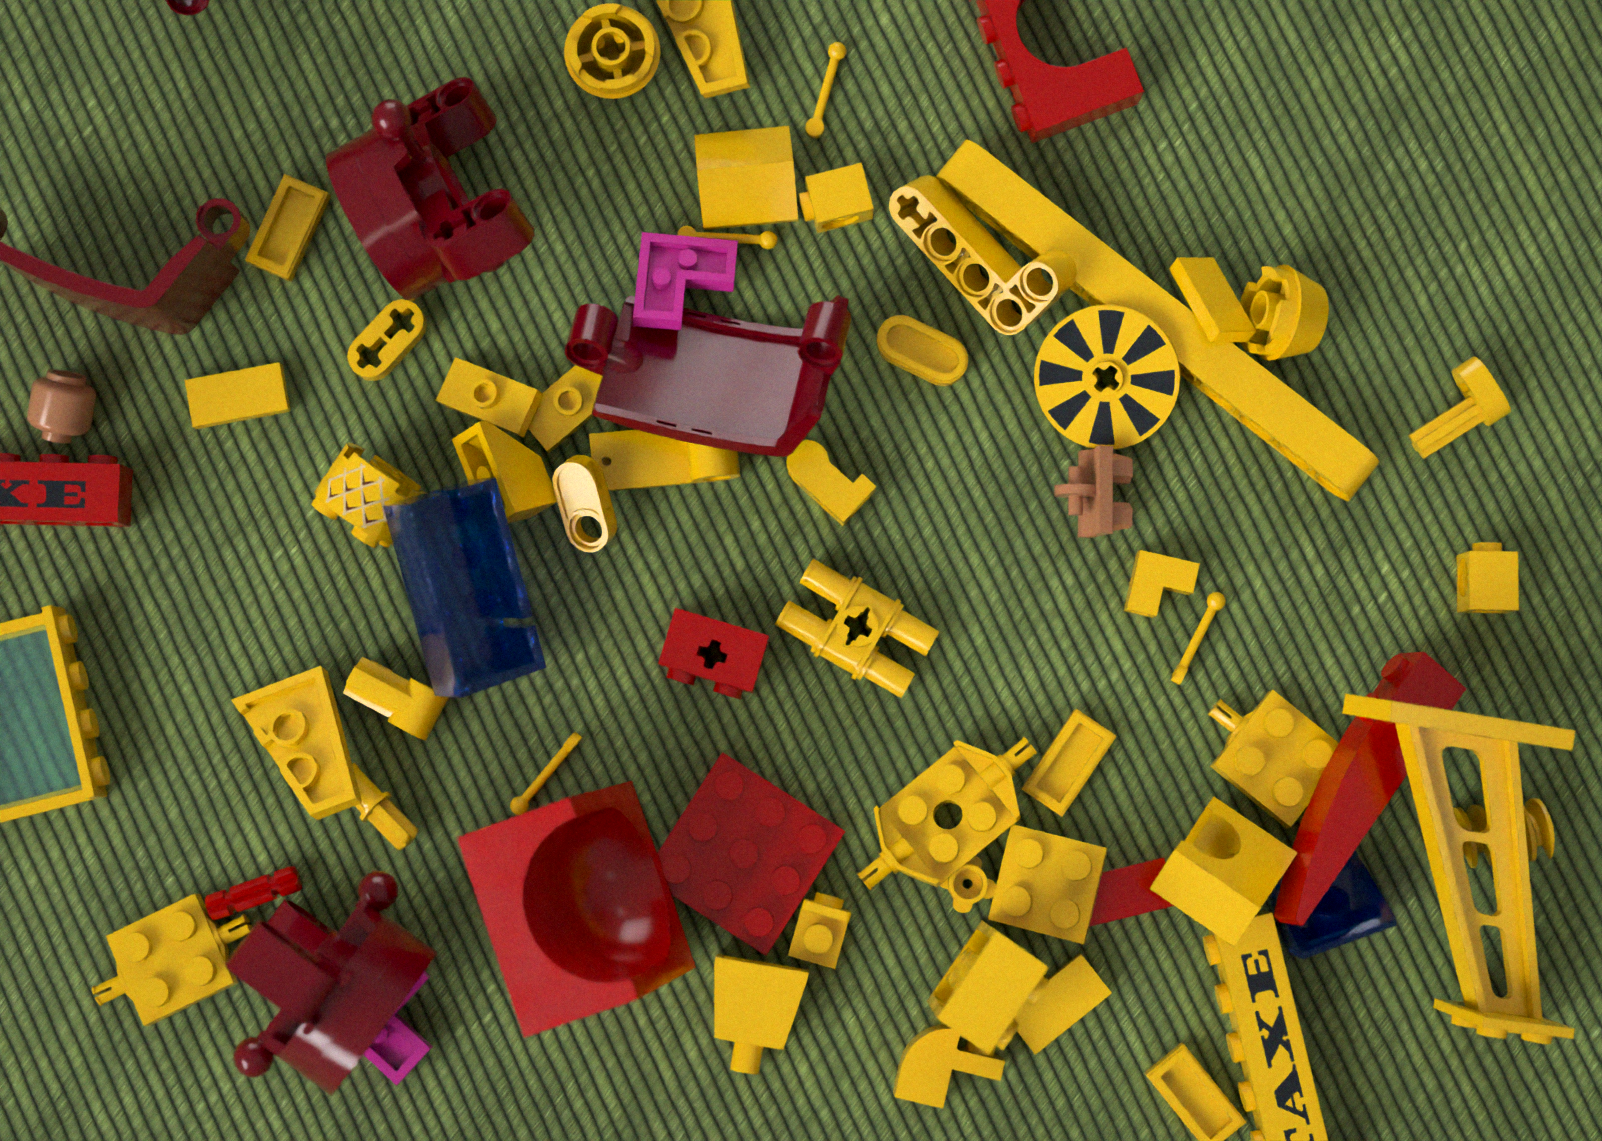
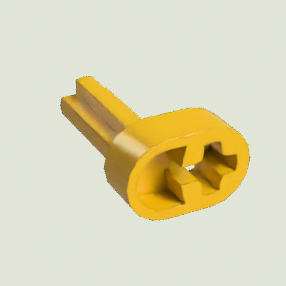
(1483, 404)

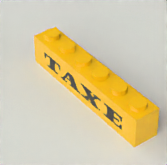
(1266, 1034)

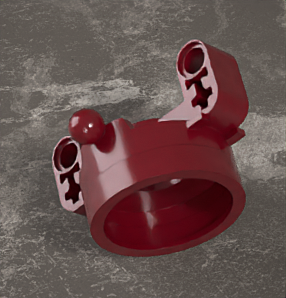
(410, 201)
(328, 983)

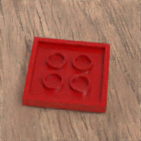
(746, 853)

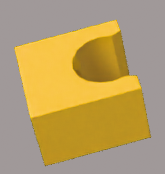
(1223, 871)

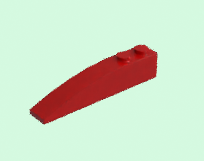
(1358, 784)

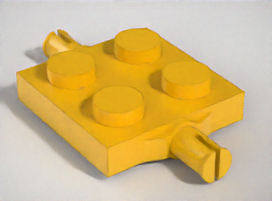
(1273, 755)
(171, 959)

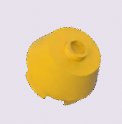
(612, 51)
(1286, 313)

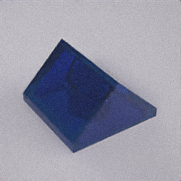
(1344, 914)

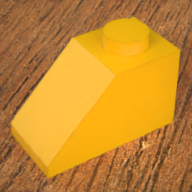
(519, 471)

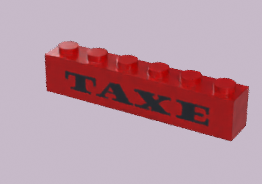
(65, 492)

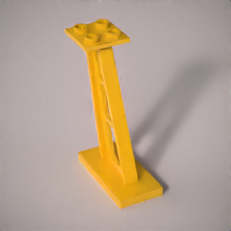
(1422, 738)

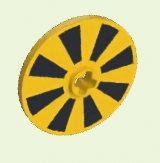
(1145, 374)

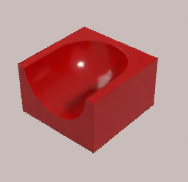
(576, 907)

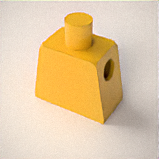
(755, 1006)

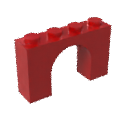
(1052, 96)

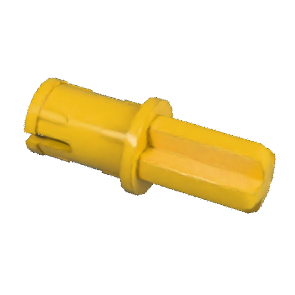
(383, 813)

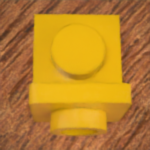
(820, 930)

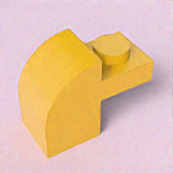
(928, 1065)

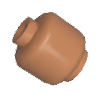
(61, 405)

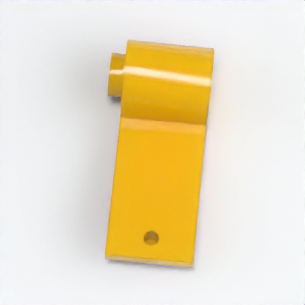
(650, 460)

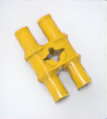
(851, 601)

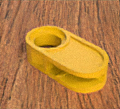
(584, 492)

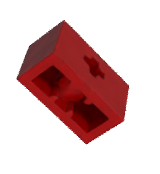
(742, 646)

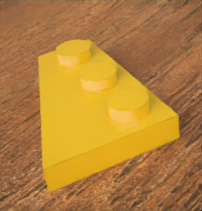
(306, 739)

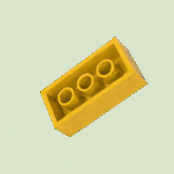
(988, 988)

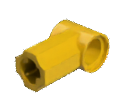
(405, 702)

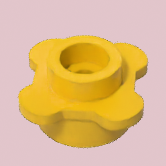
(981, 886)

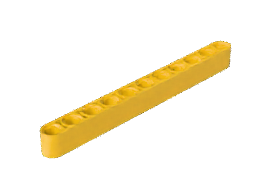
(1215, 369)

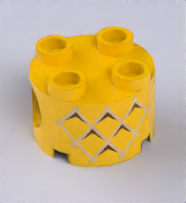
(359, 492)

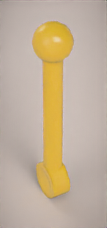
(814, 126)
(766, 240)
(1215, 602)
(520, 803)

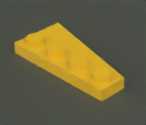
(709, 43)

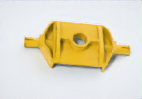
(964, 777)

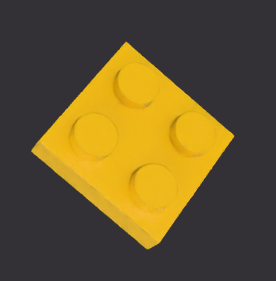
(1048, 884)

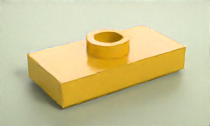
(489, 397)
(565, 407)

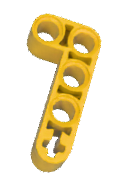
(975, 247)

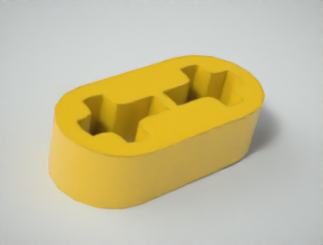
(378, 332)

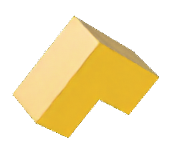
(1154, 574)

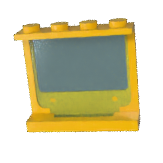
(45, 720)

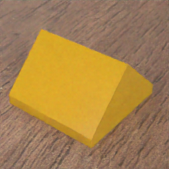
(746, 177)

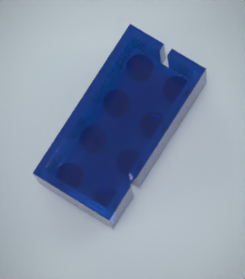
(461, 584)

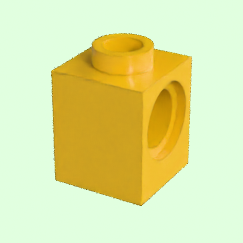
(837, 198)
(1487, 580)

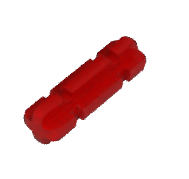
(253, 893)

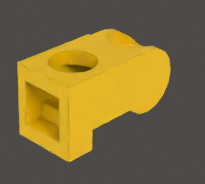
(825, 483)

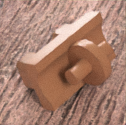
(1091, 492)

